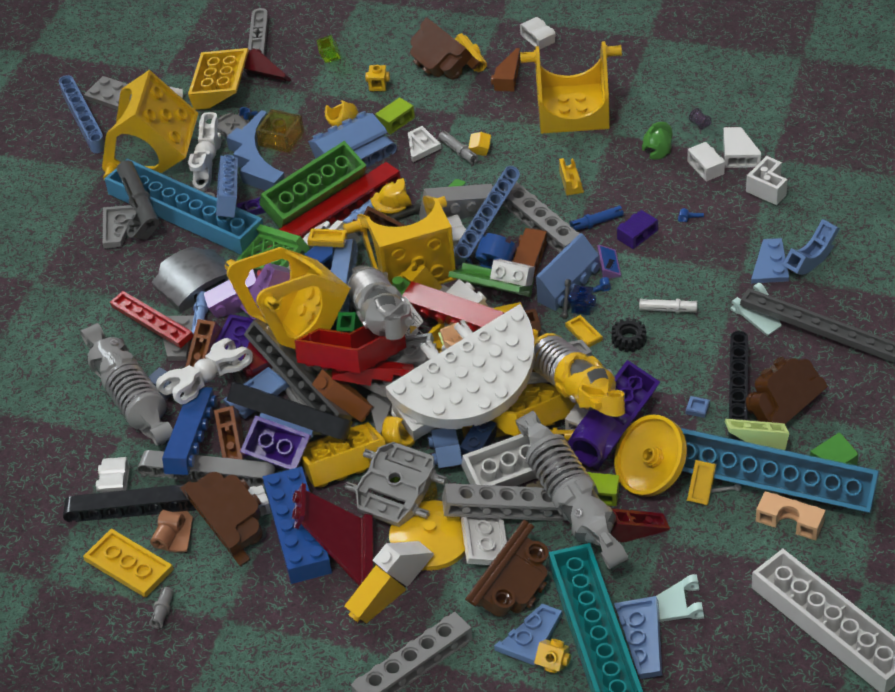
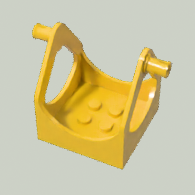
(574, 100)
(154, 116)
(423, 242)
(295, 306)

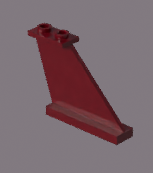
(337, 531)

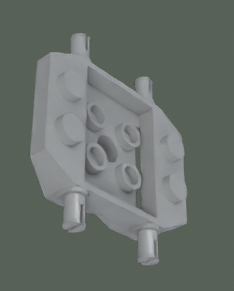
(416, 475)

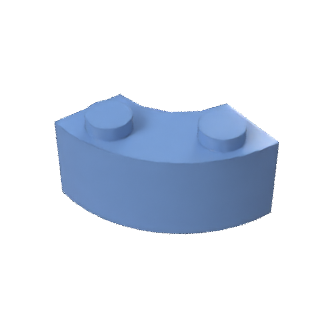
(445, 447)

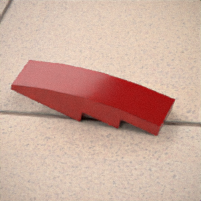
(382, 371)

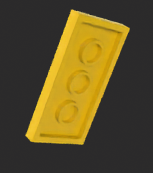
(128, 563)

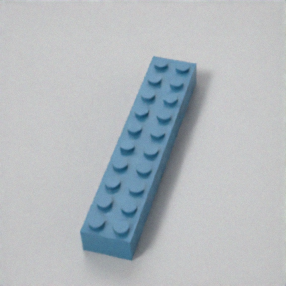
(190, 209)
(783, 470)

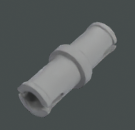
(161, 607)

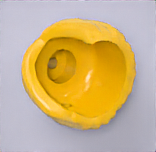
(340, 113)
(395, 432)

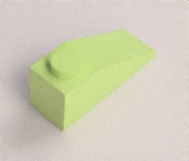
(760, 433)

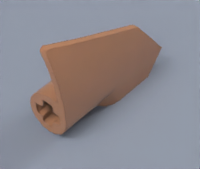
(172, 531)

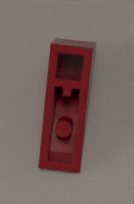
(259, 64)
(637, 524)

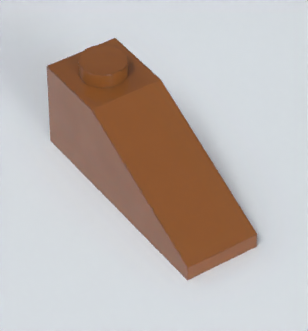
(507, 72)
(203, 339)
(342, 395)
(229, 432)

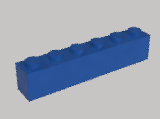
(189, 433)

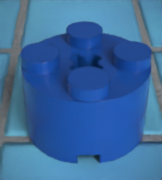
(494, 247)

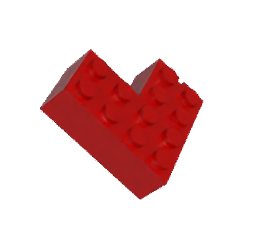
(345, 350)

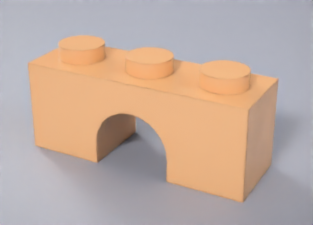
(775, 507)

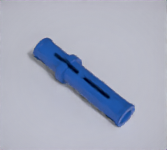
(590, 220)

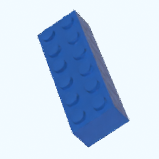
(301, 551)

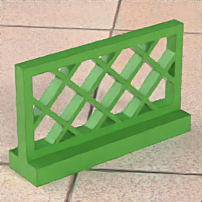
(277, 238)
(481, 276)

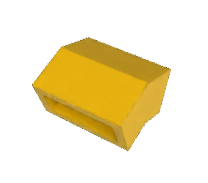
(479, 143)

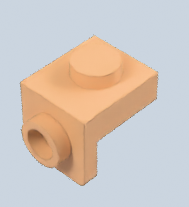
(450, 335)

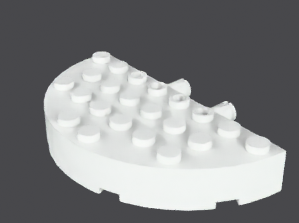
(471, 378)

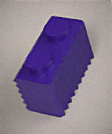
(637, 229)

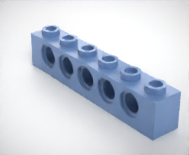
(227, 186)

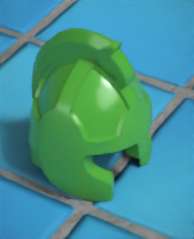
(658, 138)

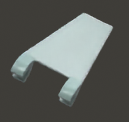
(762, 322)
(673, 602)

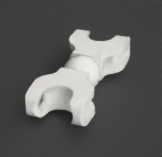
(205, 151)
(192, 379)

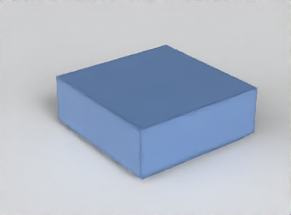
(697, 406)

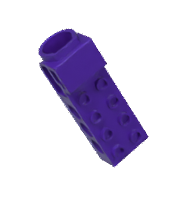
(600, 433)

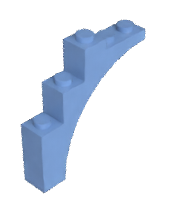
(253, 167)

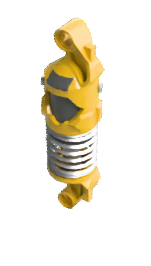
(577, 375)

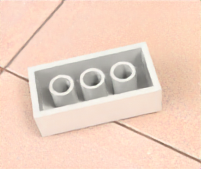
(500, 463)

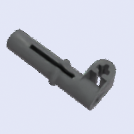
(145, 218)

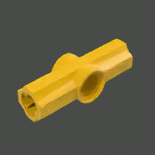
(473, 49)

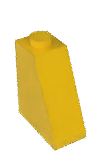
(373, 595)

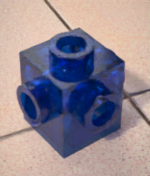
(582, 300)

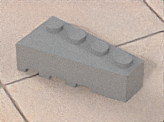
(460, 199)

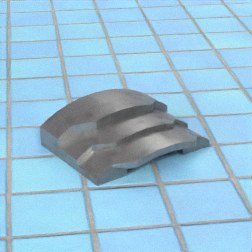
(188, 274)

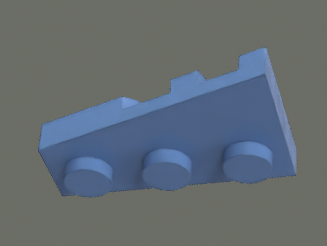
(525, 639)

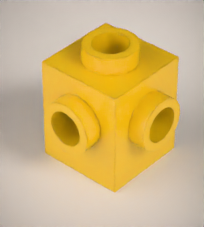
(377, 77)
(552, 655)

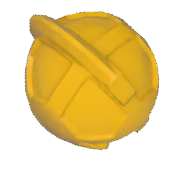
(391, 198)

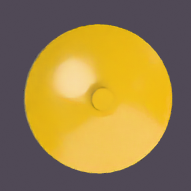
(650, 455)
(438, 533)

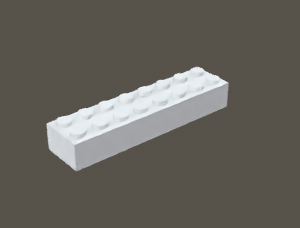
(828, 618)

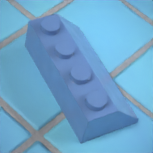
(352, 131)
(575, 263)

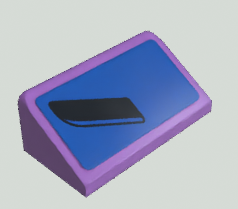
(608, 262)

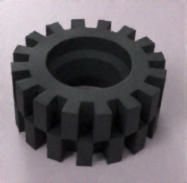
(628, 343)

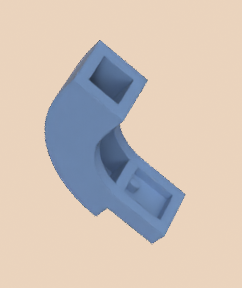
(815, 251)

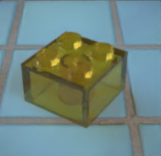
(280, 130)

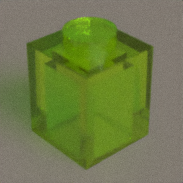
(328, 48)

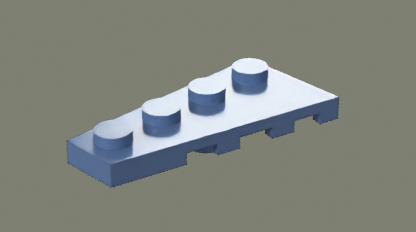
(642, 634)

